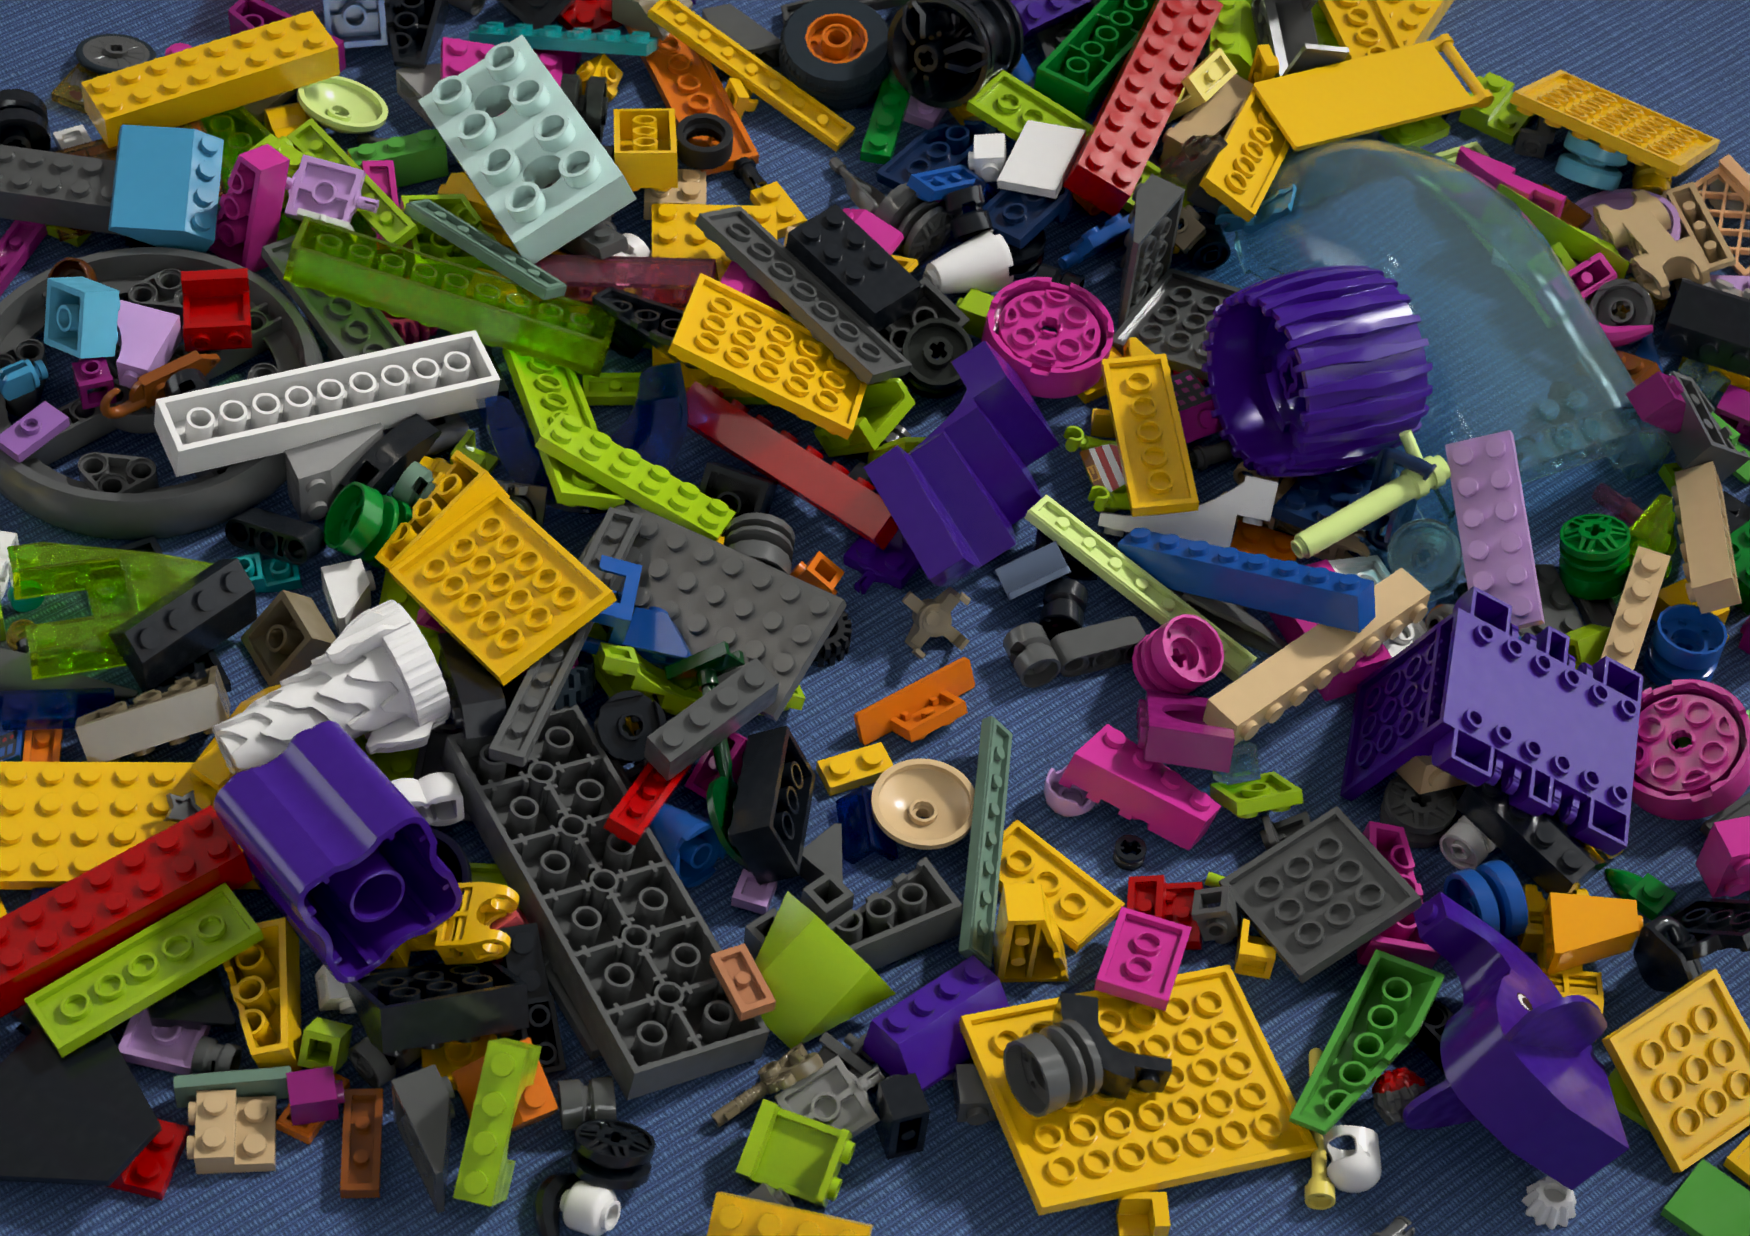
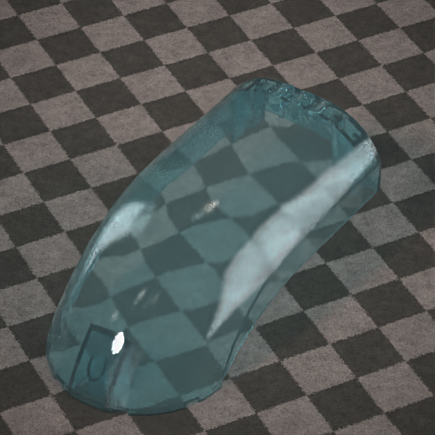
(1493, 299)

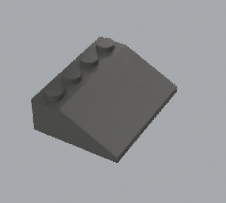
(1149, 241)

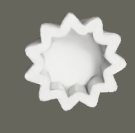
(1550, 1203)

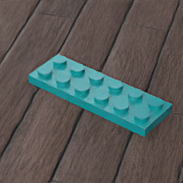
(575, 40)

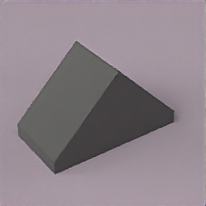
(823, 855)

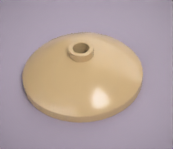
(923, 790)

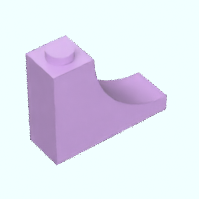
(145, 339)

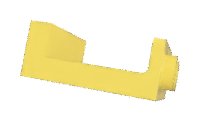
(1203, 83)

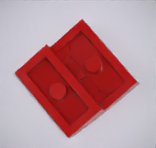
(1166, 901)

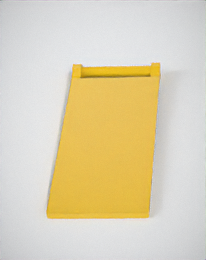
(1370, 93)

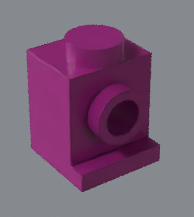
(92, 374)

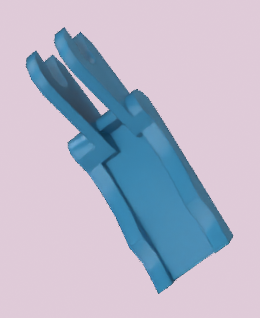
(1268, 212)

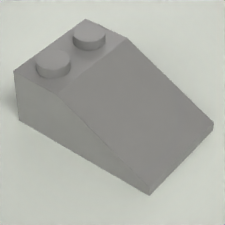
(320, 466)

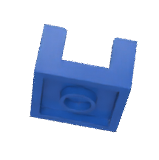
(619, 614)

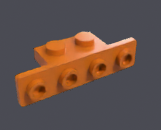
(919, 706)

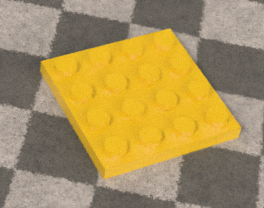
(1687, 1069)

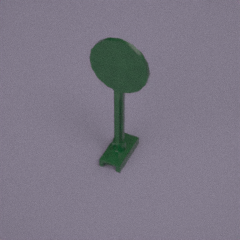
(703, 670)

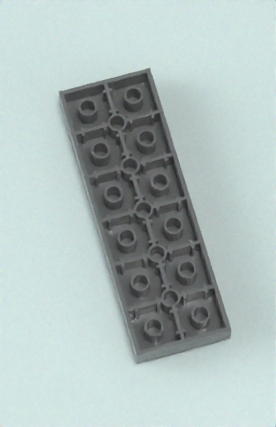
(604, 908)

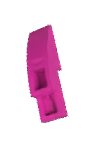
(1498, 172)

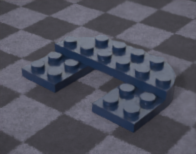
(1012, 213)

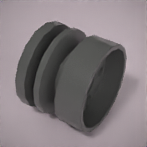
(921, 222)
(762, 538)
(1053, 1067)

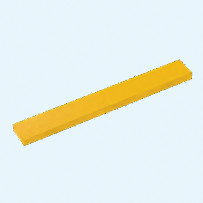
(753, 72)

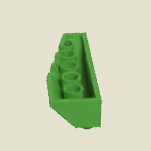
(1370, 1034)

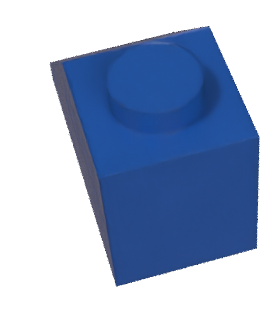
(656, 637)

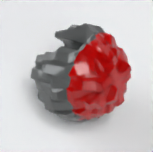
(1395, 1091)

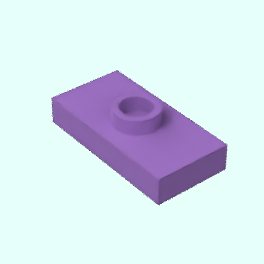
(33, 431)

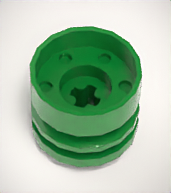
(363, 521)
(1594, 556)

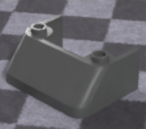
(1292, 35)

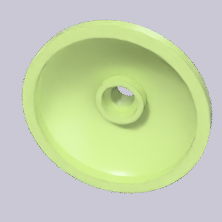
(343, 105)

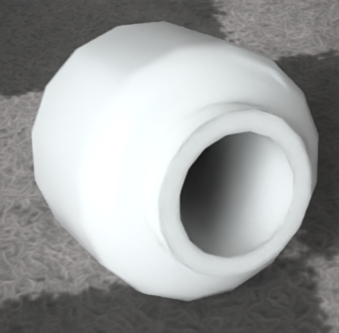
(590, 1208)

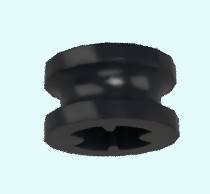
(1131, 861)

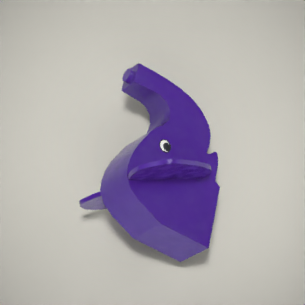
(1518, 1054)

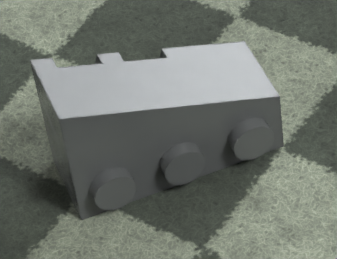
(1701, 436)

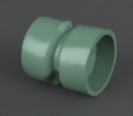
(412, 482)

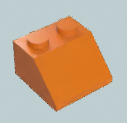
(534, 1104)

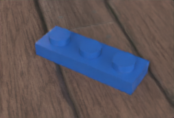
(936, 183)

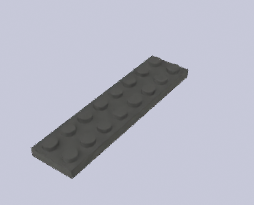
(803, 295)

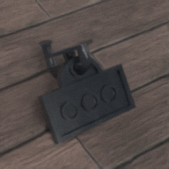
(1673, 943)

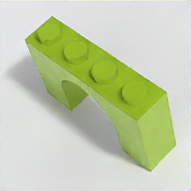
(484, 1166)

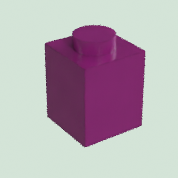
(314, 1095)

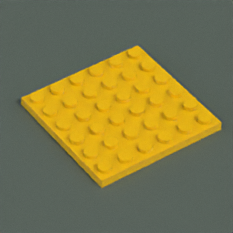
(1615, 123)

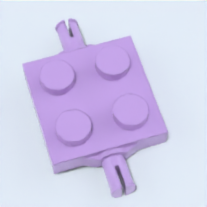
(327, 190)

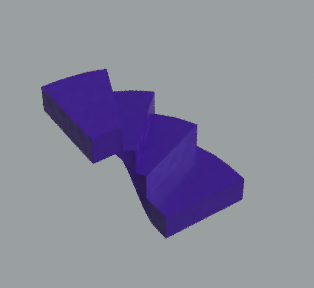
(970, 474)

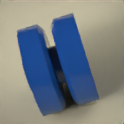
(1492, 895)

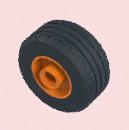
(836, 52)

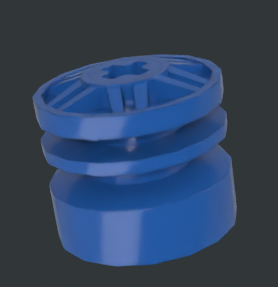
(1684, 645)

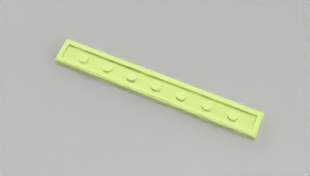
(1126, 576)

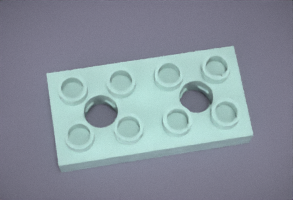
(526, 149)

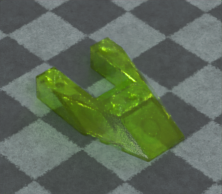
(116, 587)

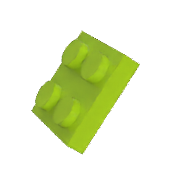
(1250, 797)

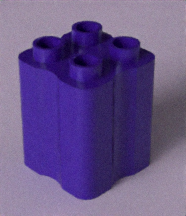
(338, 850)

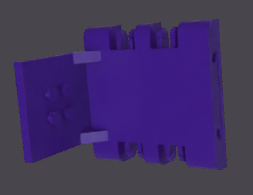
(1506, 712)

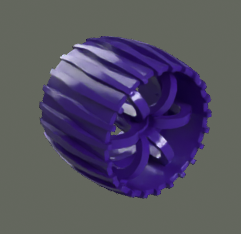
(1316, 370)

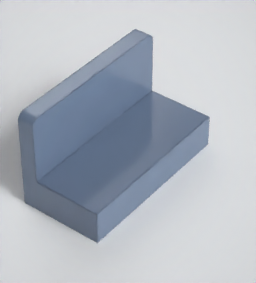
(1032, 570)

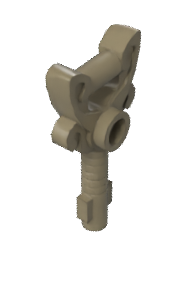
(774, 1076)

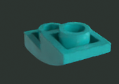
(271, 574)

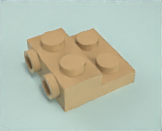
(690, 190)
(232, 1132)

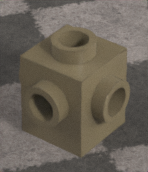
(1192, 229)

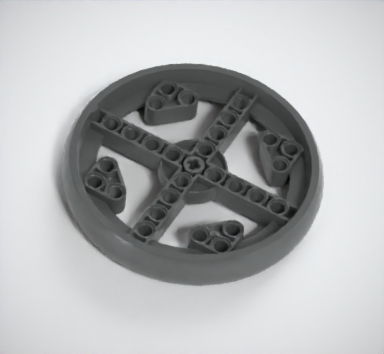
(122, 493)

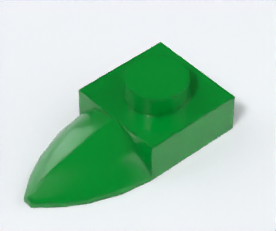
(1650, 893)

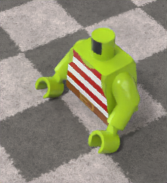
(1103, 469)

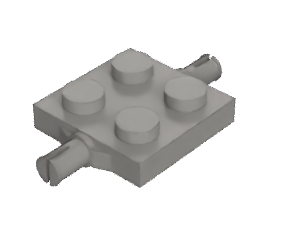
(834, 1097)

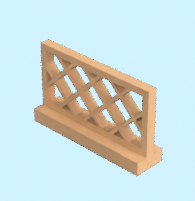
(1738, 182)

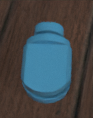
(21, 378)

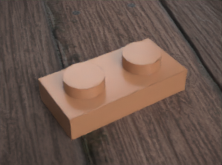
(742, 982)

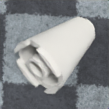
(975, 264)

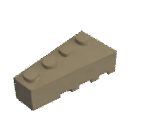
(154, 719)

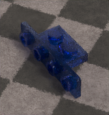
(50, 707)

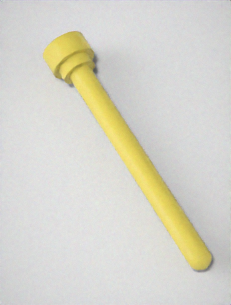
(1319, 1189)

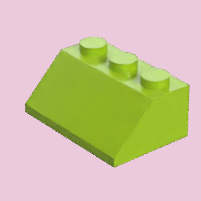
(1234, 35)

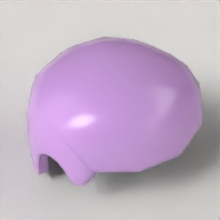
(1063, 800)

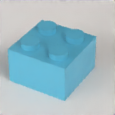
(81, 317)

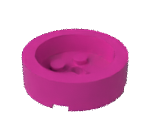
(1048, 361)
(1703, 775)

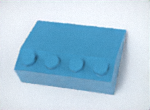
(166, 186)

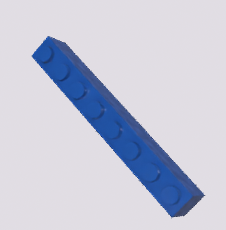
(1253, 580)

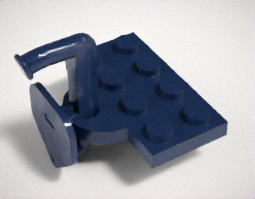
(1324, 494)

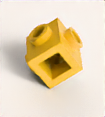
(601, 67)

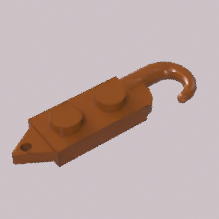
(151, 385)

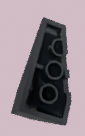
(414, 29)

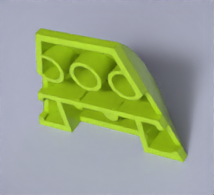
(813, 976)

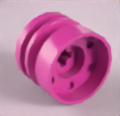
(1178, 655)

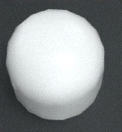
(1356, 1168)

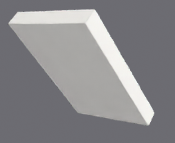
(1041, 159)

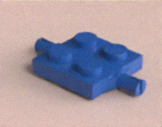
(1095, 241)

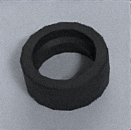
(704, 125)

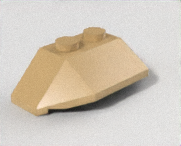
(1699, 224)

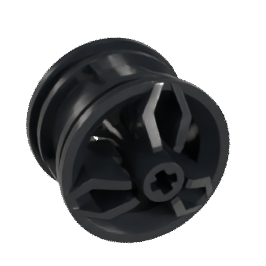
(953, 56)

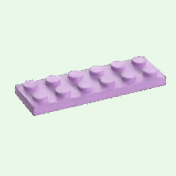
(1495, 523)

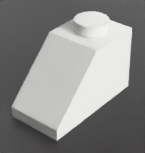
(347, 591)

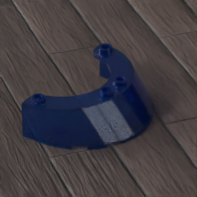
(652, 430)

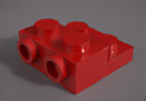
(155, 1165)

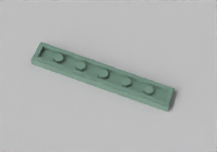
(485, 249)

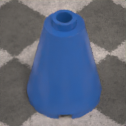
(688, 844)

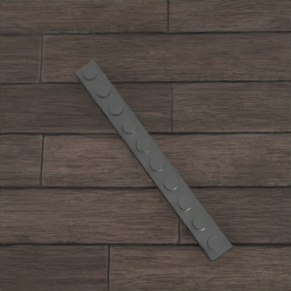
(548, 675)

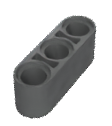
(1097, 646)

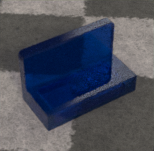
(859, 829)

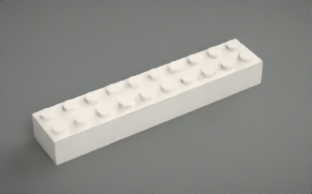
(323, 401)

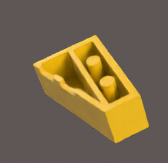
(1027, 937)

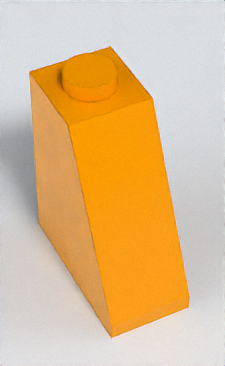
(1587, 929)

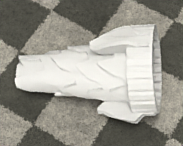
(369, 681)

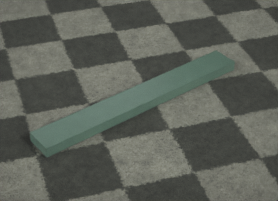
(986, 842)

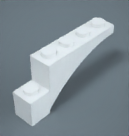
(1213, 520)

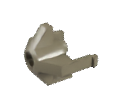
(934, 619)

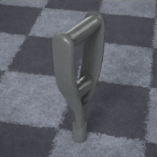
(860, 192)

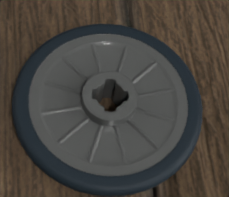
(112, 52)

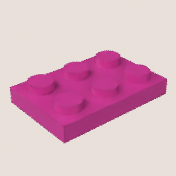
(1142, 958)

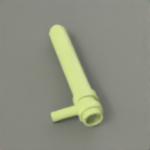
(1373, 505)

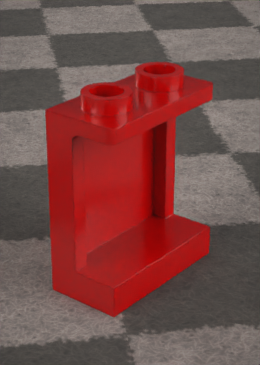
(216, 309)

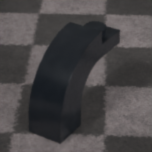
(1120, 1068)

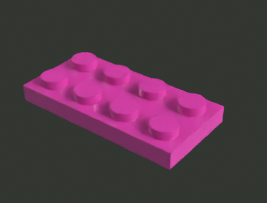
(460, 55)

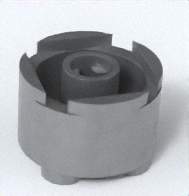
(1625, 293)

